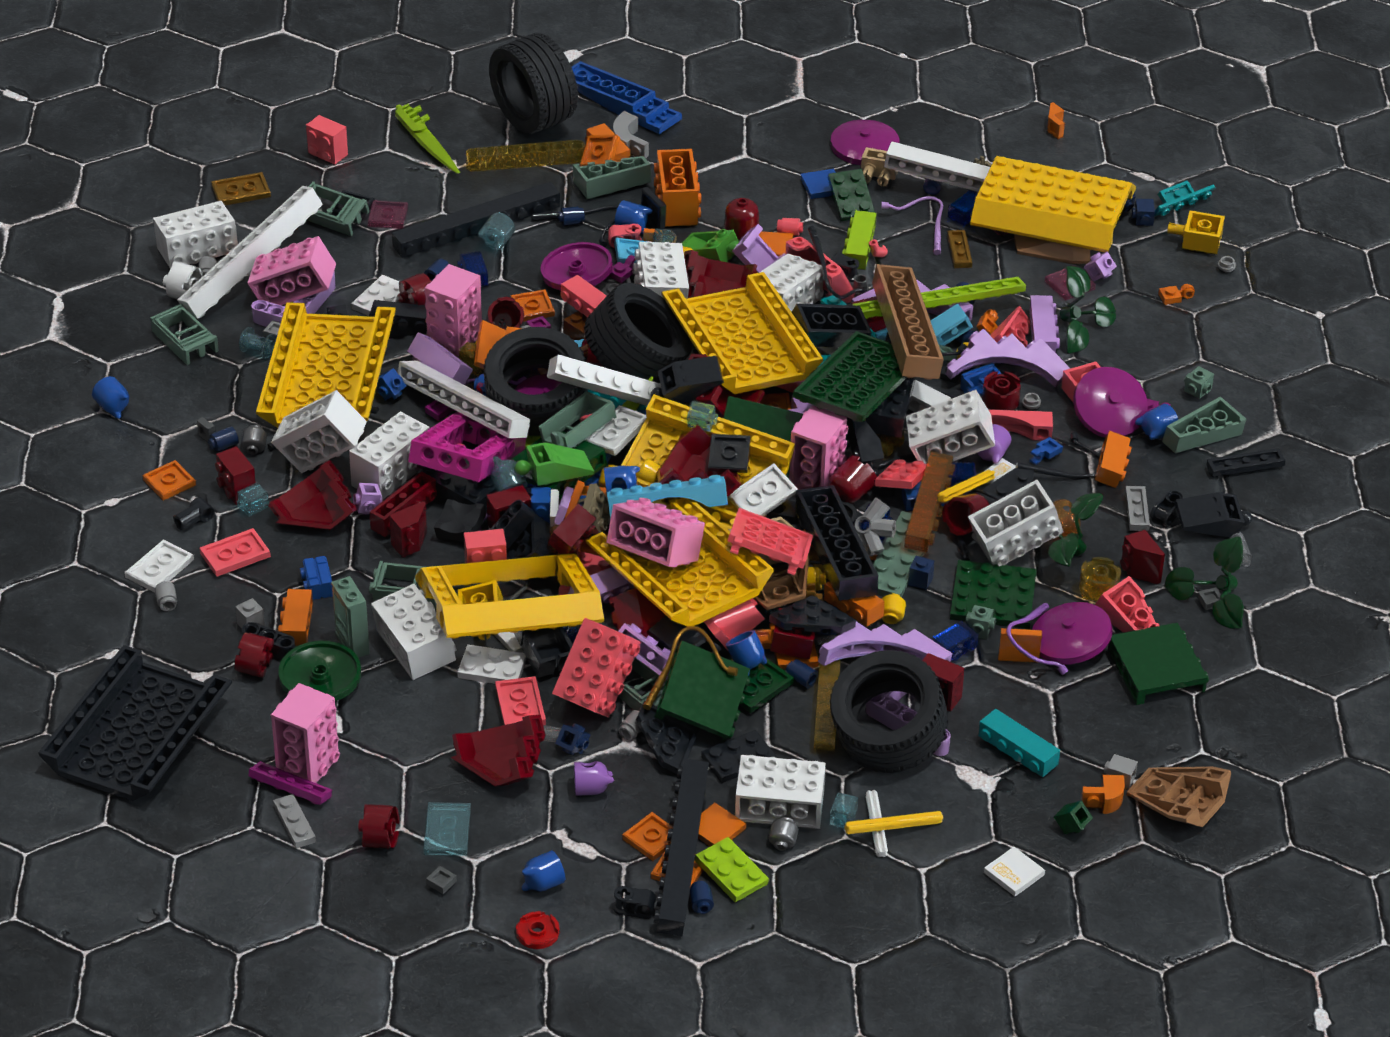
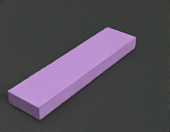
(563, 506)

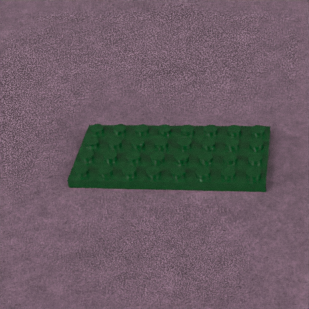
(853, 378)

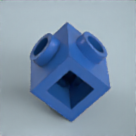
(390, 384)

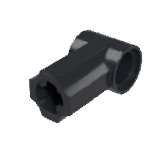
(197, 511)

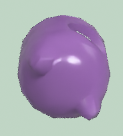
(1002, 442)
(591, 778)

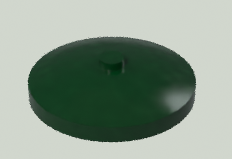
(322, 666)

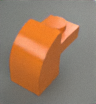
(1107, 796)

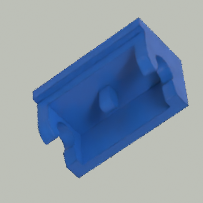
(974, 379)

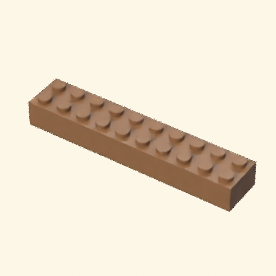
(907, 322)

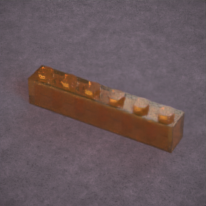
(927, 508)

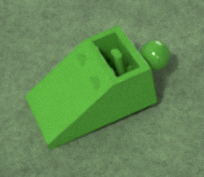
(713, 244)
(554, 463)

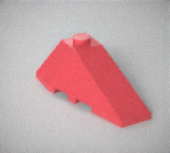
(1127, 607)

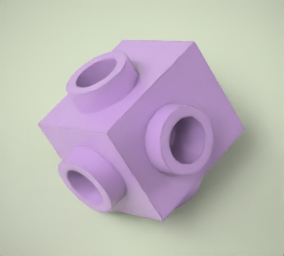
(1100, 266)
(367, 497)

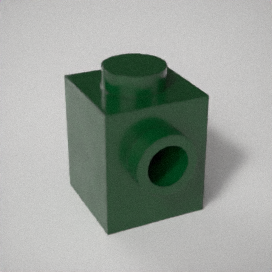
(1073, 817)

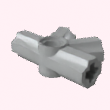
(877, 527)

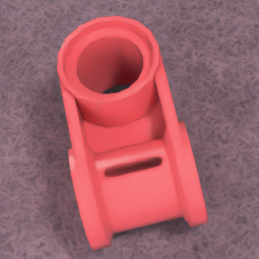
(625, 232)

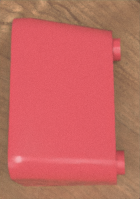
(836, 277)

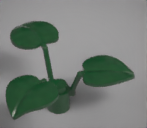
(1105, 312)
(1064, 549)
(1230, 608)

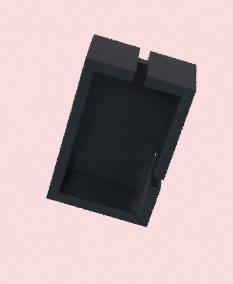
(545, 649)

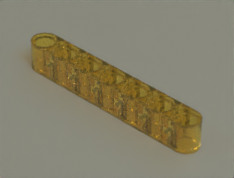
(524, 155)
(824, 727)

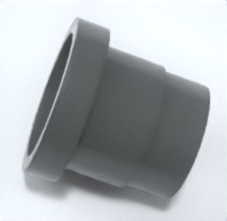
(859, 282)

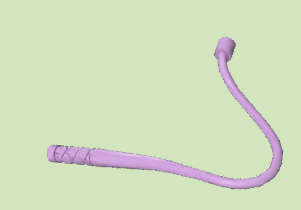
(937, 234)

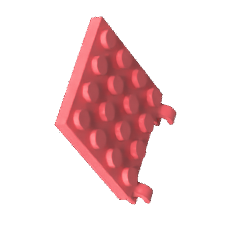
(770, 538)

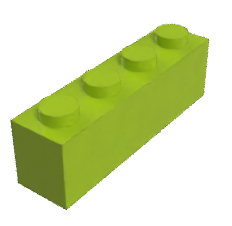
(858, 237)

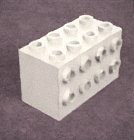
(195, 233)
(661, 267)
(796, 280)
(951, 428)
(385, 454)
(1016, 524)
(412, 631)
(778, 789)

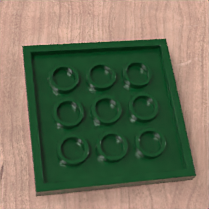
(996, 587)

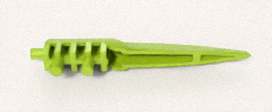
(418, 129)

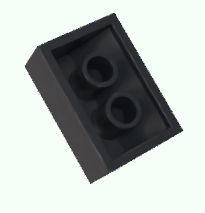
(532, 541)

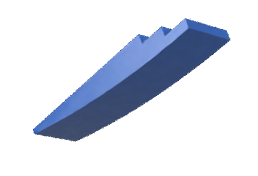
(623, 95)

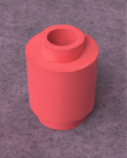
(790, 225)

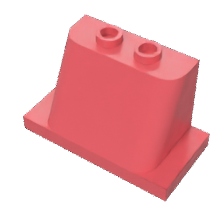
(735, 621)

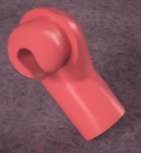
(876, 250)

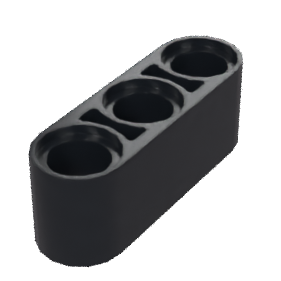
(514, 521)
(282, 642)

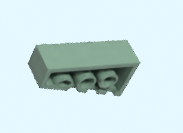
(612, 176)
(1204, 426)

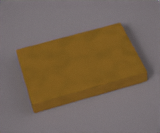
(241, 188)

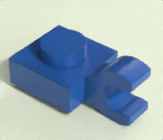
(1046, 448)

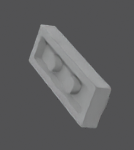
(1137, 508)
(294, 821)

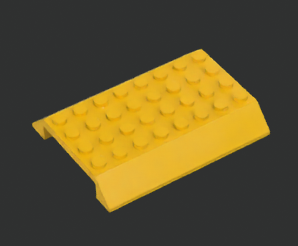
(1050, 203)
(749, 333)
(321, 356)
(666, 424)
(694, 590)

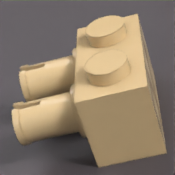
(873, 165)

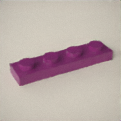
(289, 782)

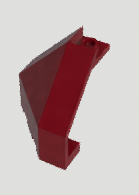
(714, 276)
(719, 394)
(691, 460)
(316, 501)
(636, 609)
(503, 752)

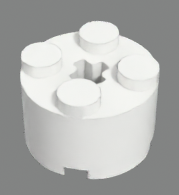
(181, 278)

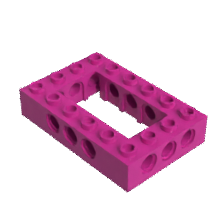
(444, 438)

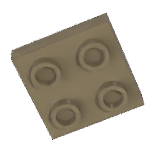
(597, 505)

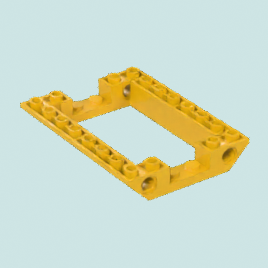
(515, 614)

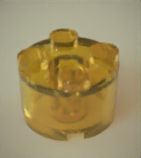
(1098, 577)

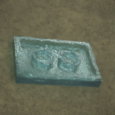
(447, 828)

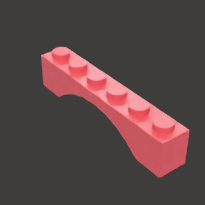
(1032, 424)

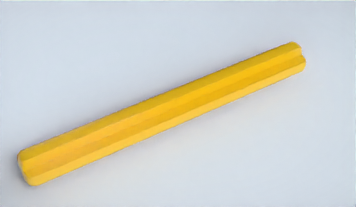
(966, 486)
(893, 822)

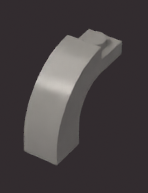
(625, 126)

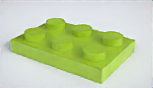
(731, 869)

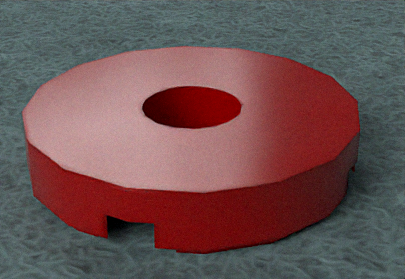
(541, 939)

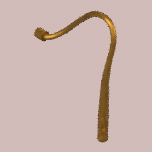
(659, 682)

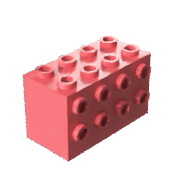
(597, 667)

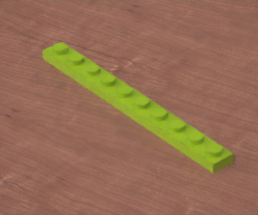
(956, 294)

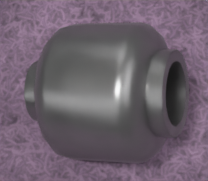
(254, 439)
(783, 833)

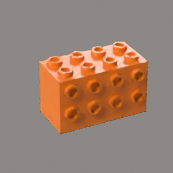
(678, 186)

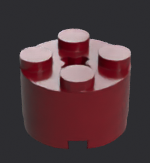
(413, 289)
(1001, 391)
(254, 655)
(379, 826)

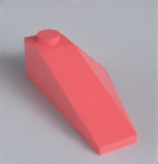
(1015, 323)

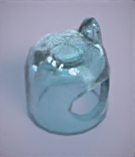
(497, 230)
(505, 476)

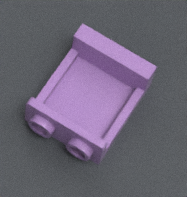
(754, 250)

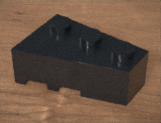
(408, 318)

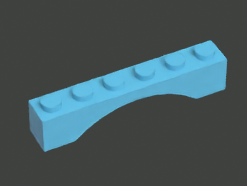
(706, 491)

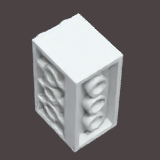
(319, 432)

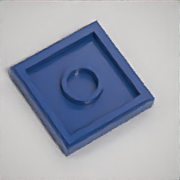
(817, 183)

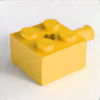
(1200, 232)
(481, 593)

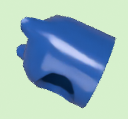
(632, 213)
(111, 396)
(1156, 420)
(620, 477)
(747, 650)
(543, 872)

